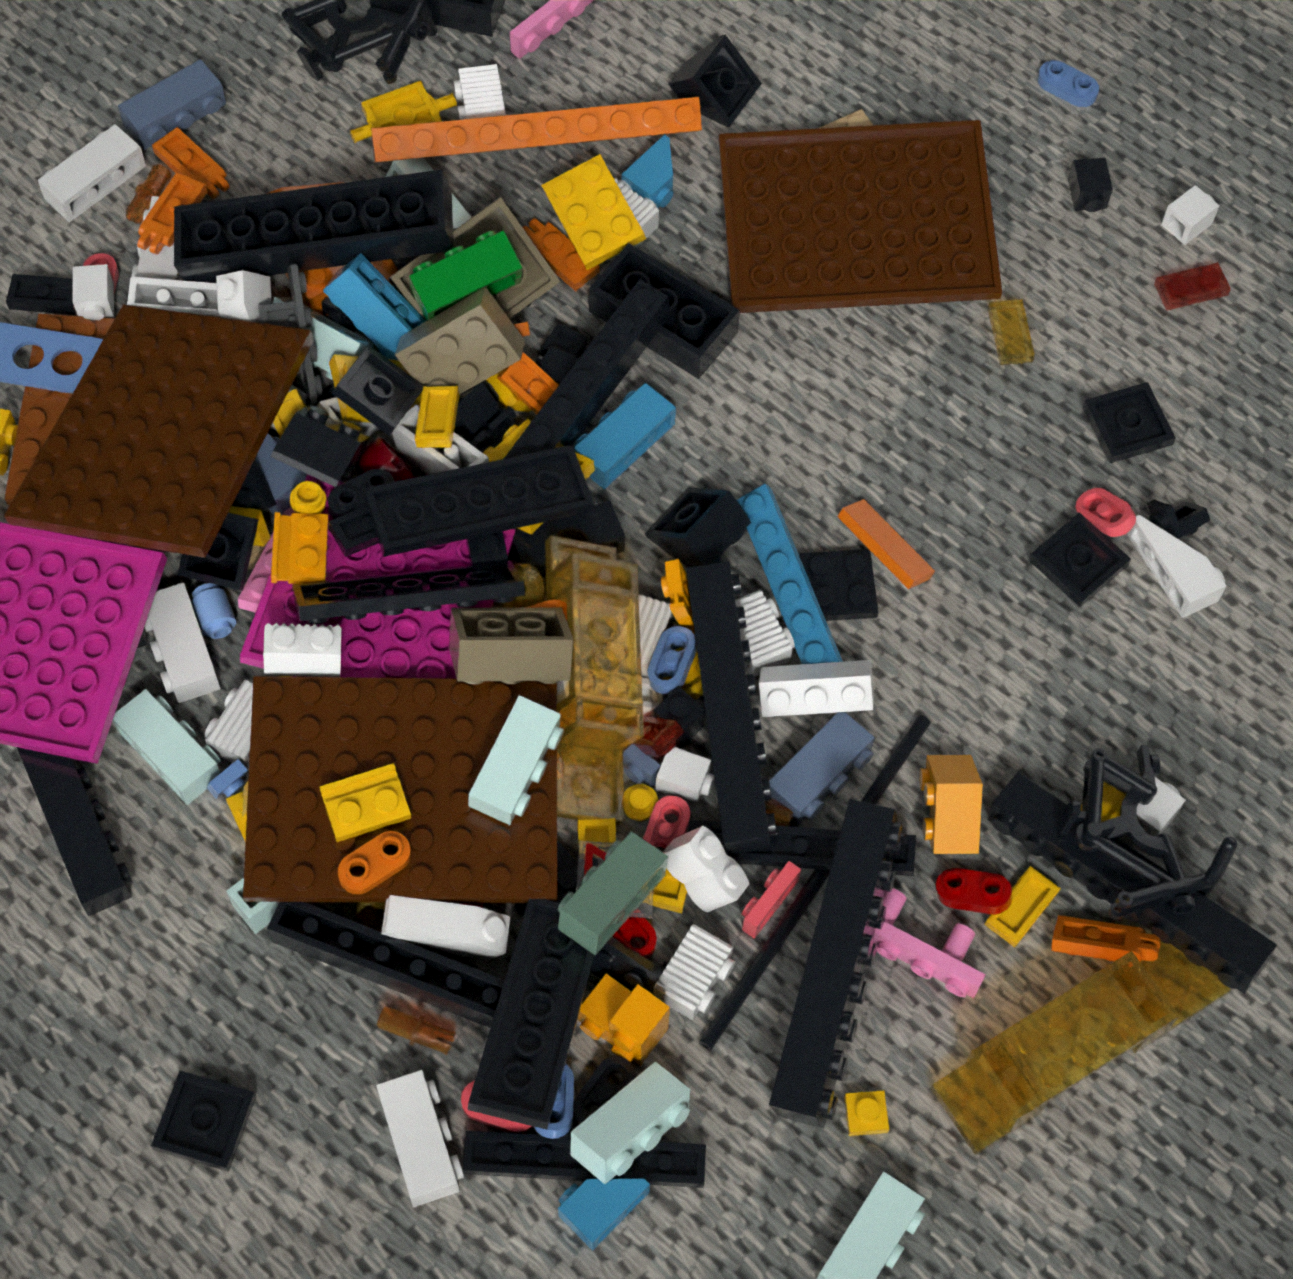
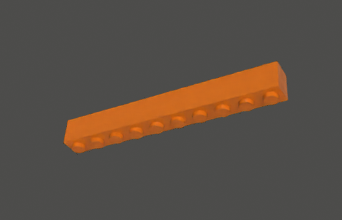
(536, 129)

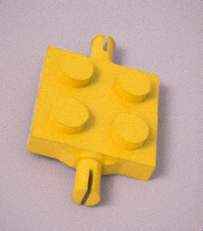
(401, 107)

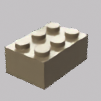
(461, 344)
(510, 645)

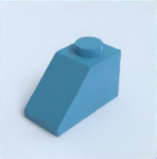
(653, 173)
(599, 1208)

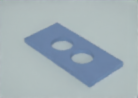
(53, 343)

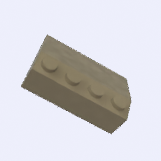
(536, 273)

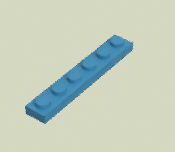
(788, 578)

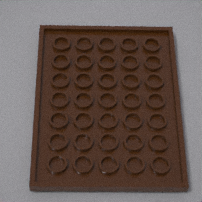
(858, 216)
(161, 430)
(438, 739)

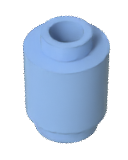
(213, 611)

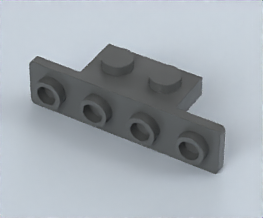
(297, 316)

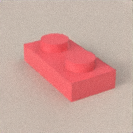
(778, 886)

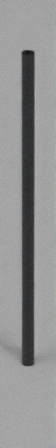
(805, 896)

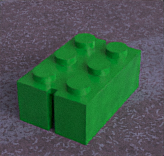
(465, 271)

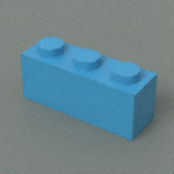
(372, 304)
(626, 433)

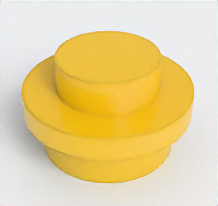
(308, 498)
(639, 802)

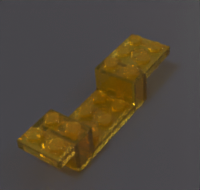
(605, 678)
(1070, 1039)

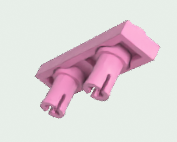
(925, 959)

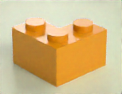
(955, 801)
(624, 1018)

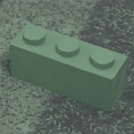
(611, 892)

